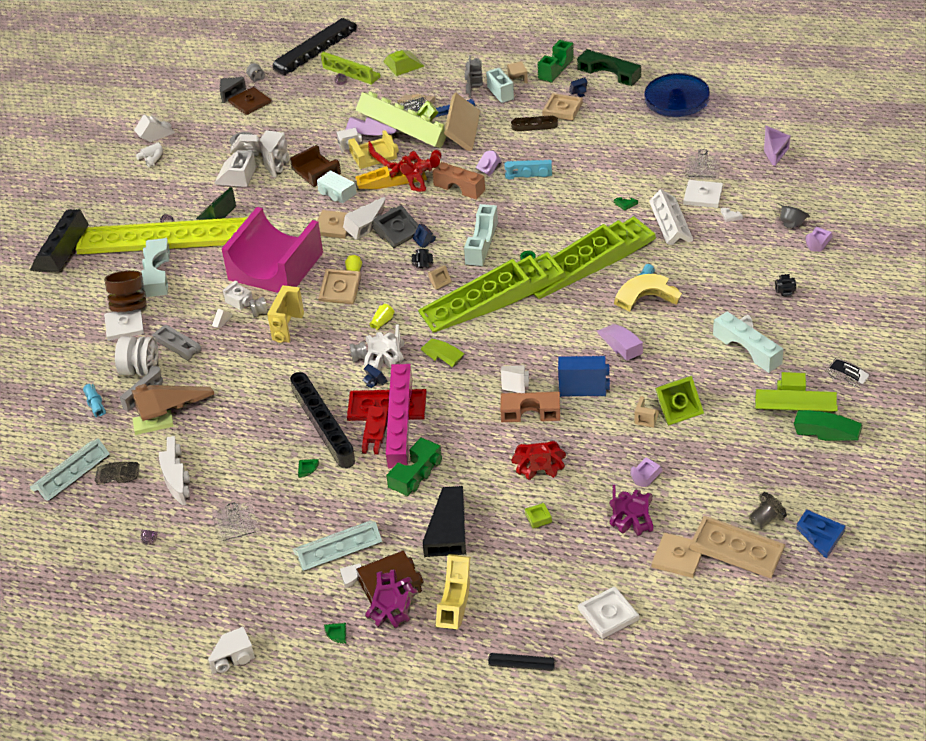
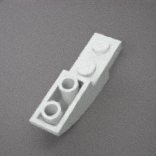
(174, 472)

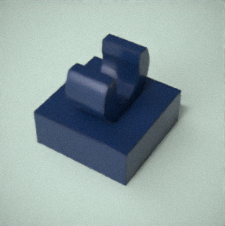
(578, 87)
(423, 236)
(373, 376)

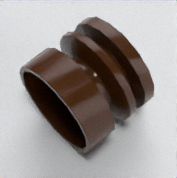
(125, 291)

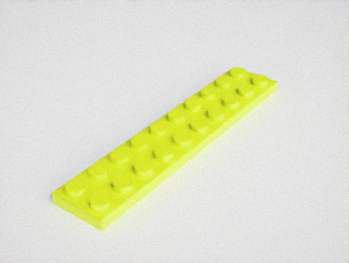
(179, 235)

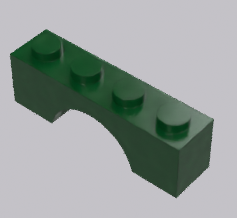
(593, 61)

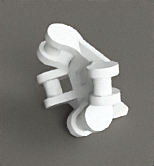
(381, 346)

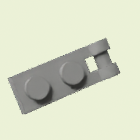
(177, 342)
(151, 378)

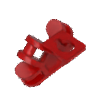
(416, 170)
(540, 458)

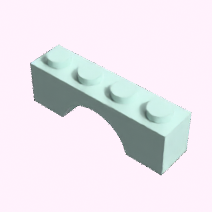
(478, 245)
(155, 280)
(763, 350)

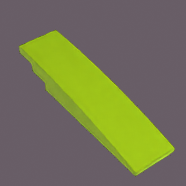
(599, 250)
(493, 291)

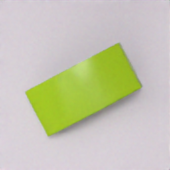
(439, 349)

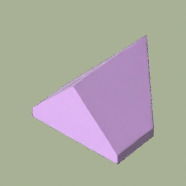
(775, 144)

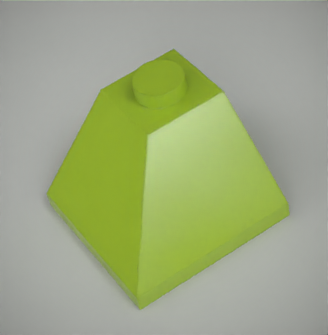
(402, 62)
(679, 400)

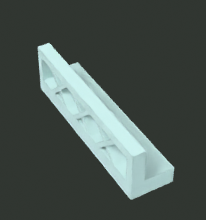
(70, 469)
(337, 545)

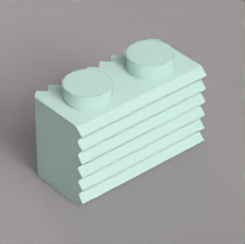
(500, 85)
(336, 187)

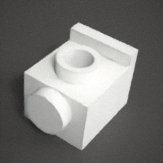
(344, 135)
(237, 295)

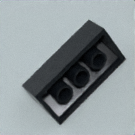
(60, 242)

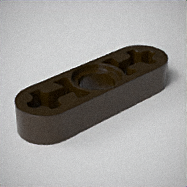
(550, 122)

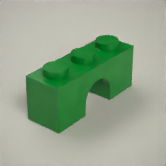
(551, 67)
(408, 477)

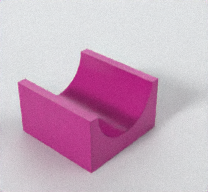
(267, 257)

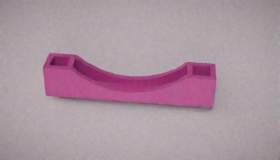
(398, 415)

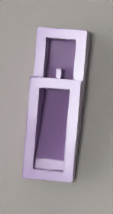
(369, 127)
(622, 341)

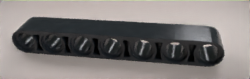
(314, 46)
(322, 420)

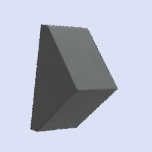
(230, 87)

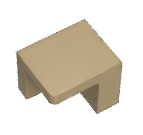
(517, 70)
(645, 416)

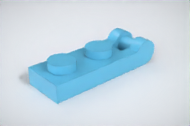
(528, 168)

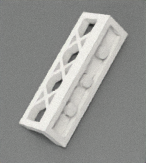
(670, 218)

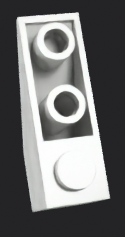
(361, 220)

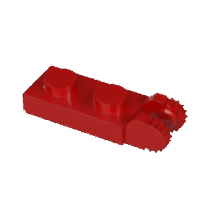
(375, 428)

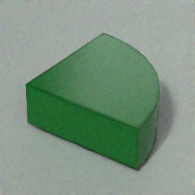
(625, 204)
(307, 467)
(336, 632)

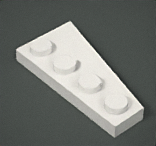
(248, 143)

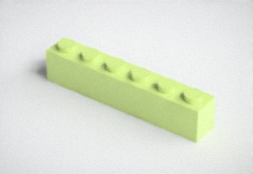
(402, 119)

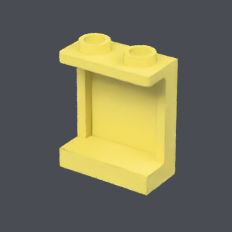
(383, 146)
(286, 305)

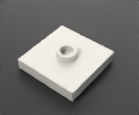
(703, 193)
(123, 324)
(608, 612)

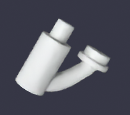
(150, 154)

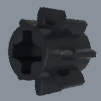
(422, 258)
(785, 285)

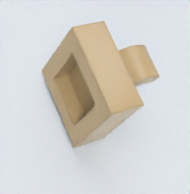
(439, 277)

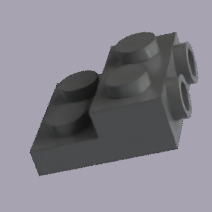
(395, 226)

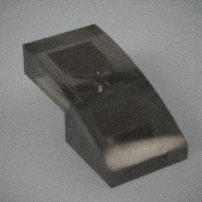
(119, 471)

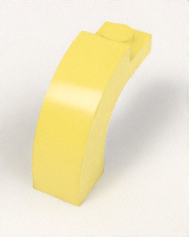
(646, 285)
(456, 592)

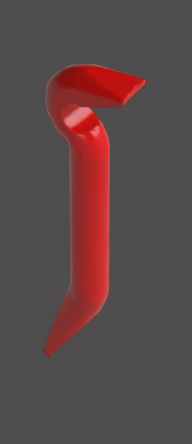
(394, 165)

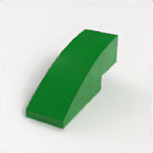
(827, 426)

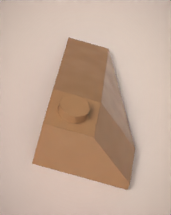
(155, 399)

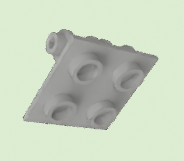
(473, 74)

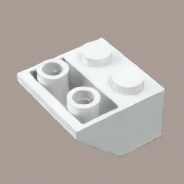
(274, 151)
(237, 169)

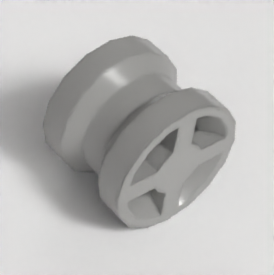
(255, 76)
(258, 306)
(358, 351)

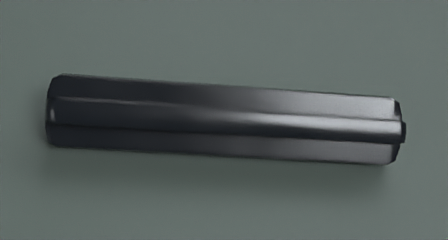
(521, 661)

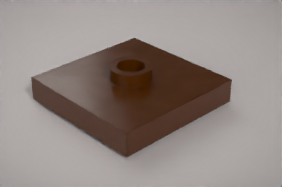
(249, 100)

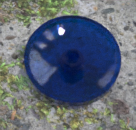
(677, 95)

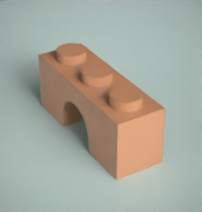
(470, 182)
(515, 404)

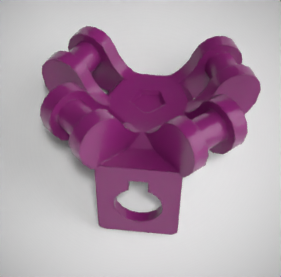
(632, 506)
(389, 598)

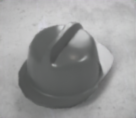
(792, 216)

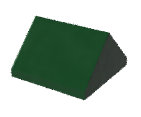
(220, 206)

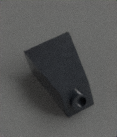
(447, 525)

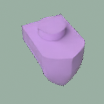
(488, 162)
(818, 239)
(645, 472)

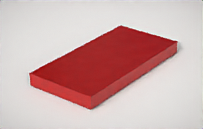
(361, 400)

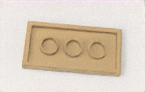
(462, 122)
(737, 546)

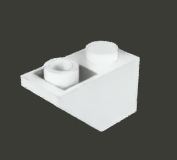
(152, 129)
(514, 378)
(232, 644)

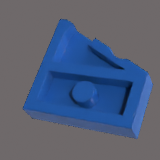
(820, 531)

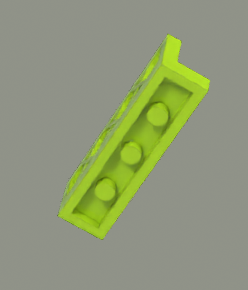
(349, 68)
(796, 400)

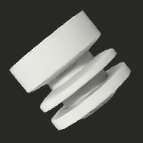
(135, 355)

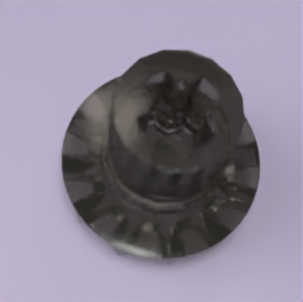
(767, 510)

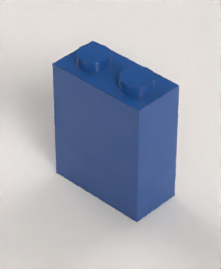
(583, 376)

